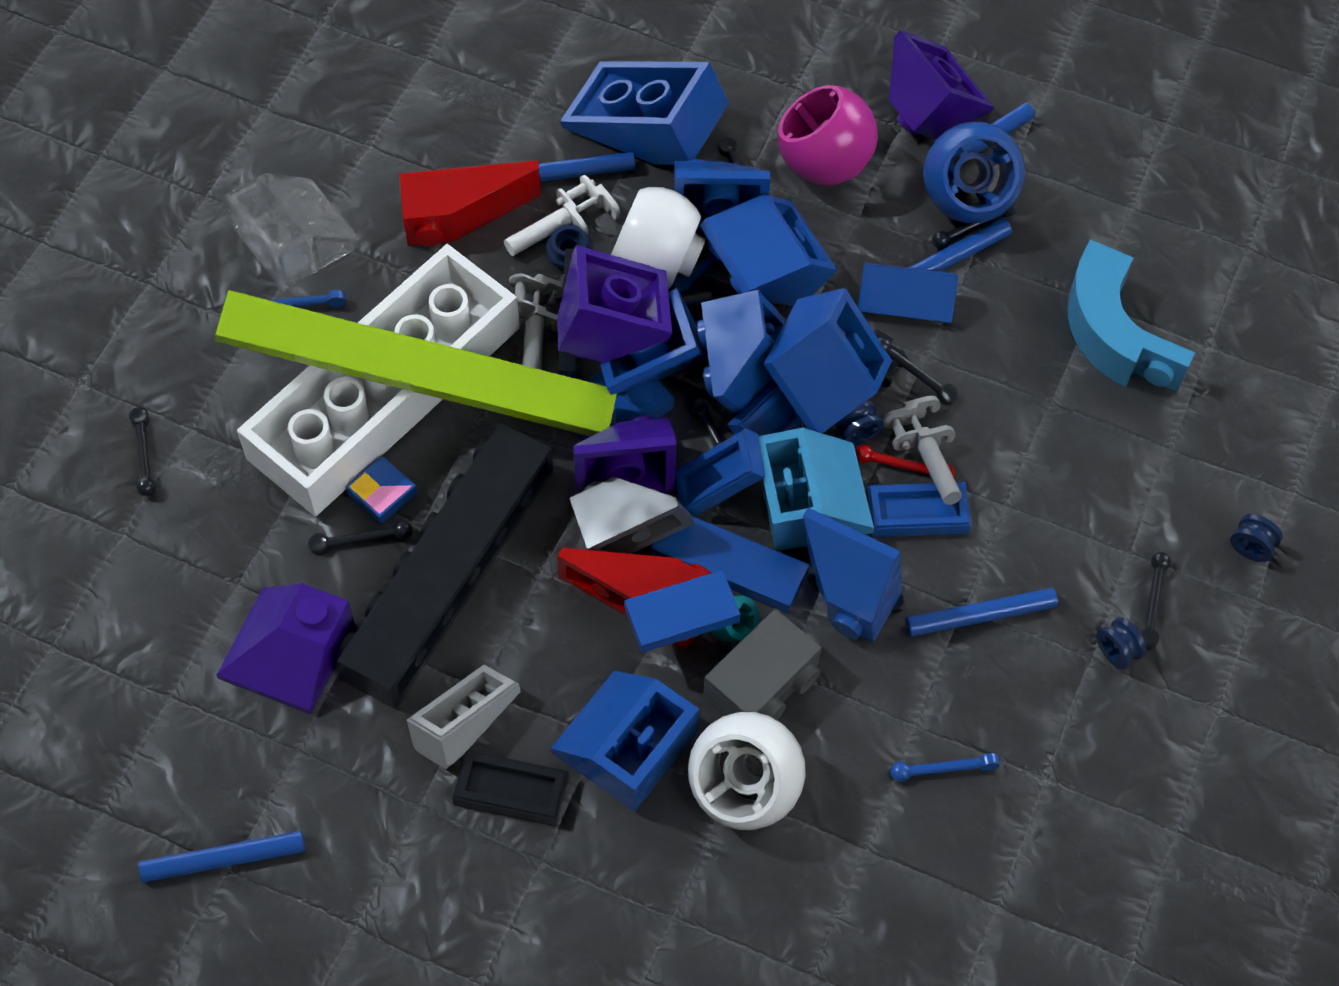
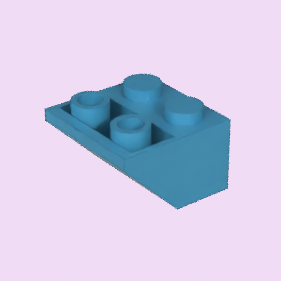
(814, 473)

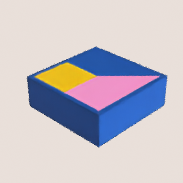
(381, 490)

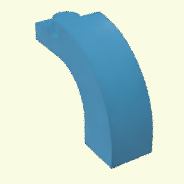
(1106, 331)

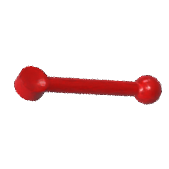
(865, 454)

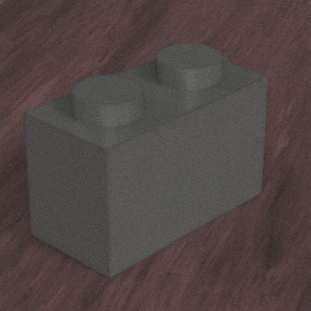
(764, 669)

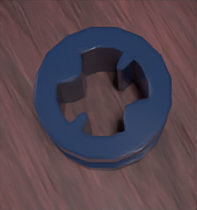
(861, 424)
(1256, 538)
(1121, 643)

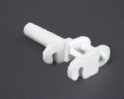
(564, 216)

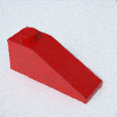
(456, 201)
(621, 576)

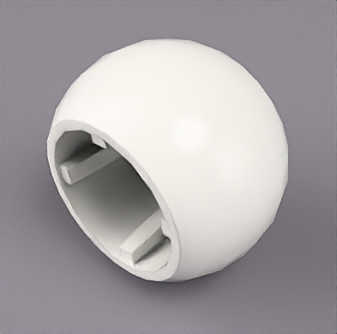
(661, 232)
(742, 735)

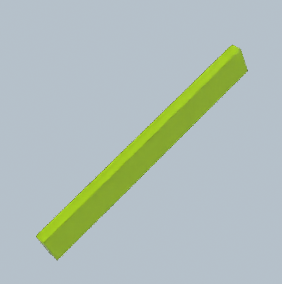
(414, 364)

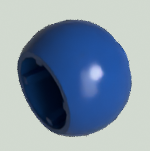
(943, 172)

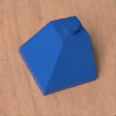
(718, 185)
(659, 360)
(853, 574)

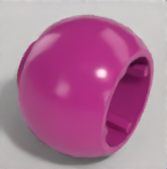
(827, 135)

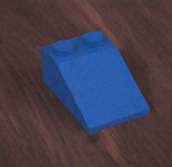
(649, 108)

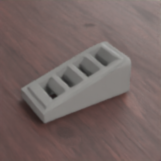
(449, 727)

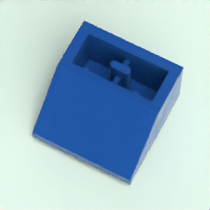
(768, 249)
(738, 340)
(827, 359)
(628, 736)

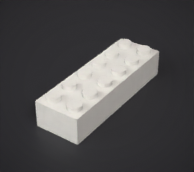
(336, 425)

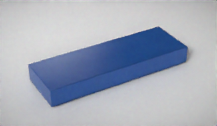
(746, 564)

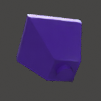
(932, 88)
(612, 307)
(630, 450)
(289, 645)

